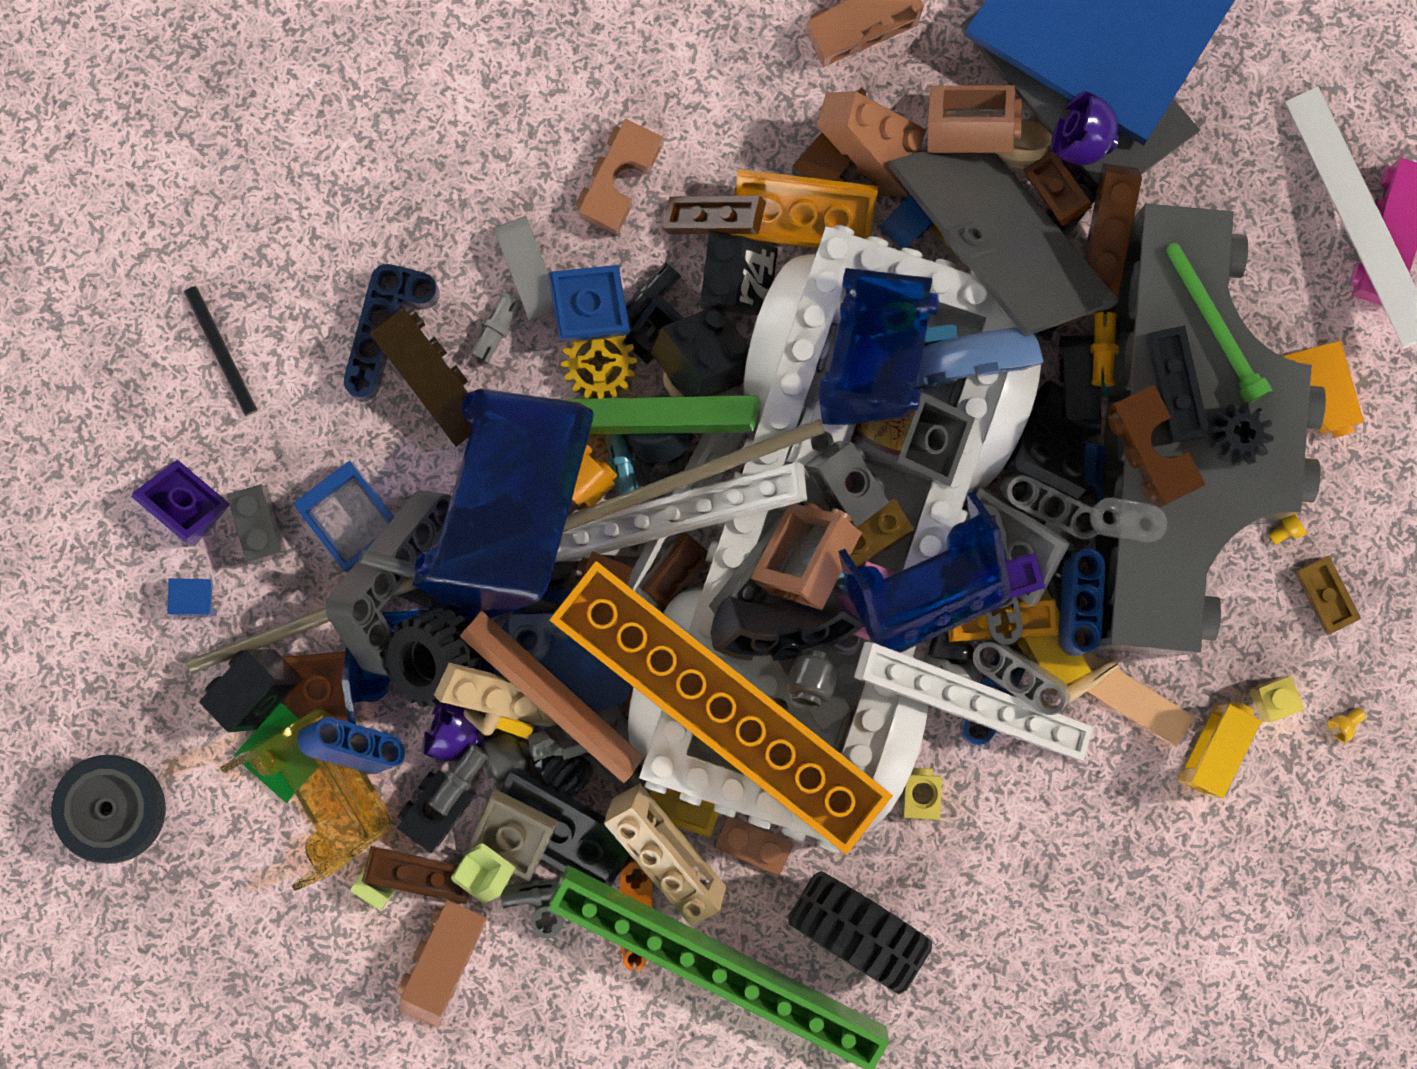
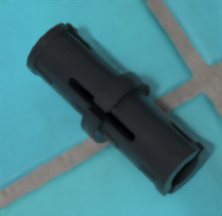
(658, 284)

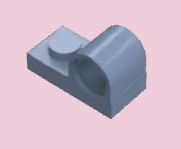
(535, 624)

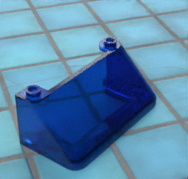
(507, 502)

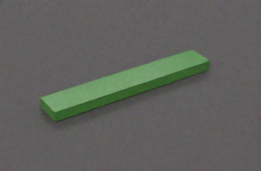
(673, 414)

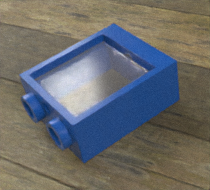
(345, 514)

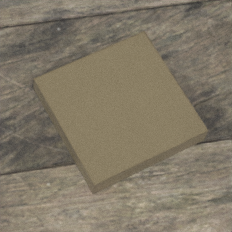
(514, 832)

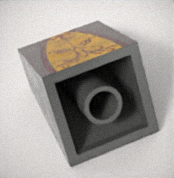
(920, 445)

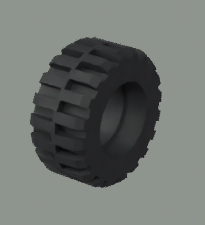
(860, 932)

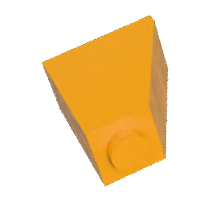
(1332, 373)

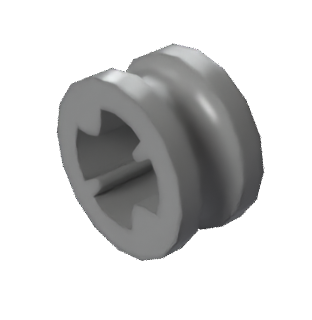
(537, 915)

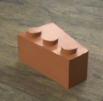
(859, 25)
(870, 137)
(440, 963)

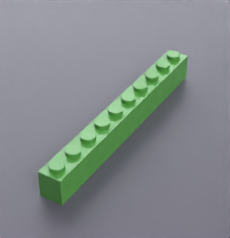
(719, 968)

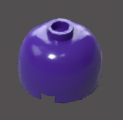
(1087, 131)
(450, 734)

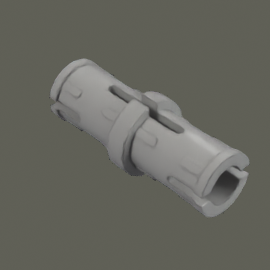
(495, 328)

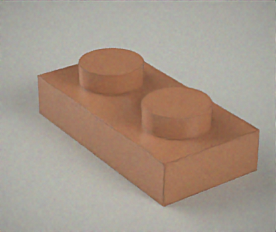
(754, 845)

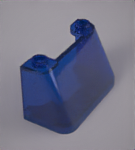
(877, 348)

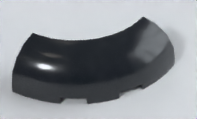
(782, 627)

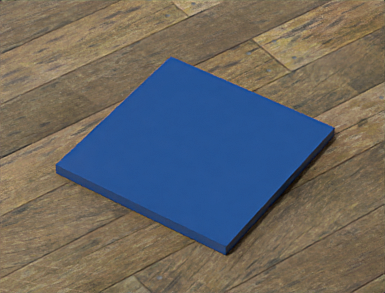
(1116, 49)

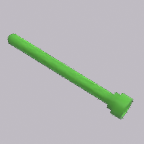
(1251, 384)

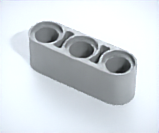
(526, 266)
(1034, 502)
(1039, 677)

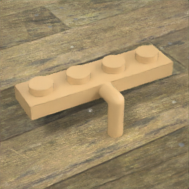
(489, 694)

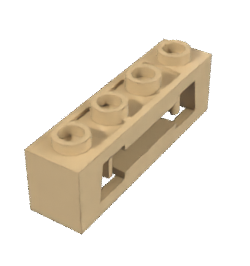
(665, 854)

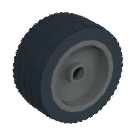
(135, 816)

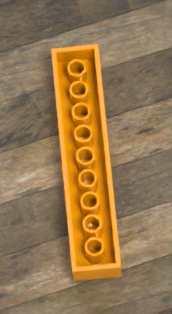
(721, 707)

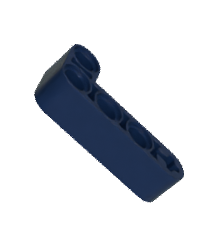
(390, 300)

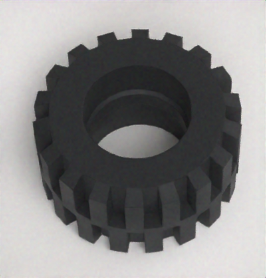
(421, 652)

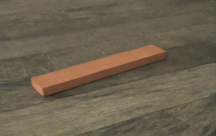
(552, 696)

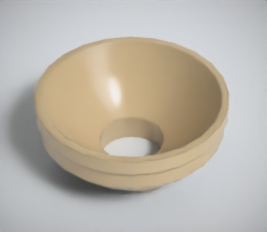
(1032, 146)

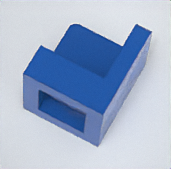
(190, 597)

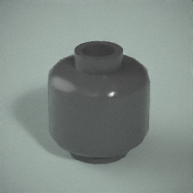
(812, 678)
(504, 753)

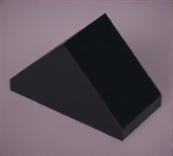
(648, 326)

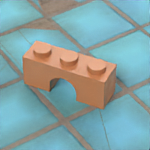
(630, 149)

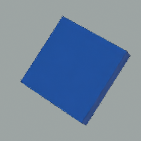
(588, 303)

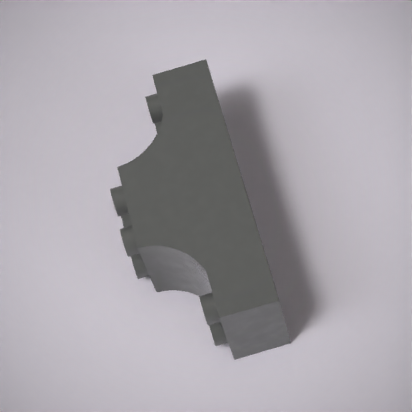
(1159, 587)

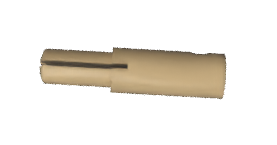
(1091, 679)

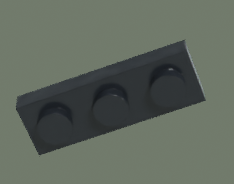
(1178, 384)

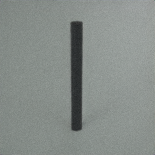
(220, 351)

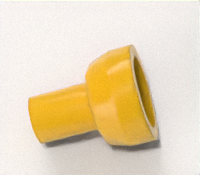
(1290, 527)
(1346, 724)

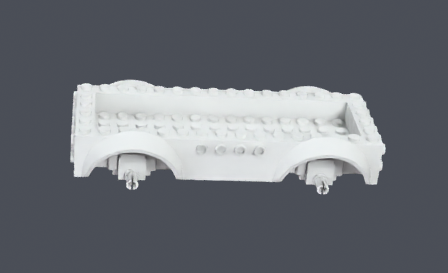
(788, 342)

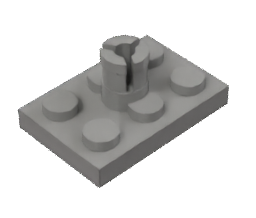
(1027, 537)

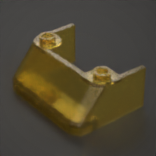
(335, 797)

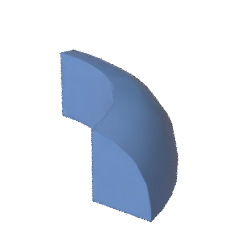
(983, 351)

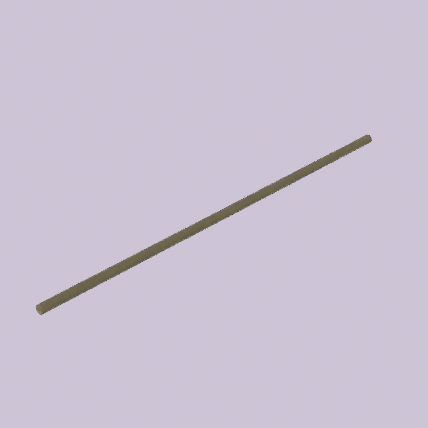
(573, 520)

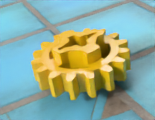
(616, 363)

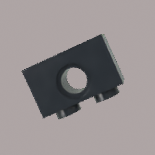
(426, 830)

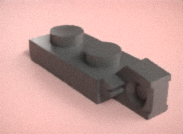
(559, 743)

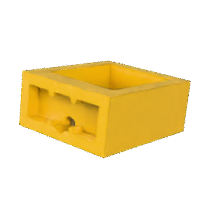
(1220, 749)

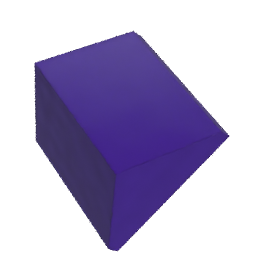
(181, 502)

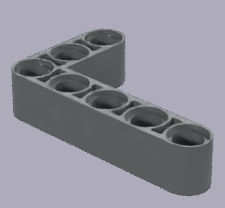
(364, 590)

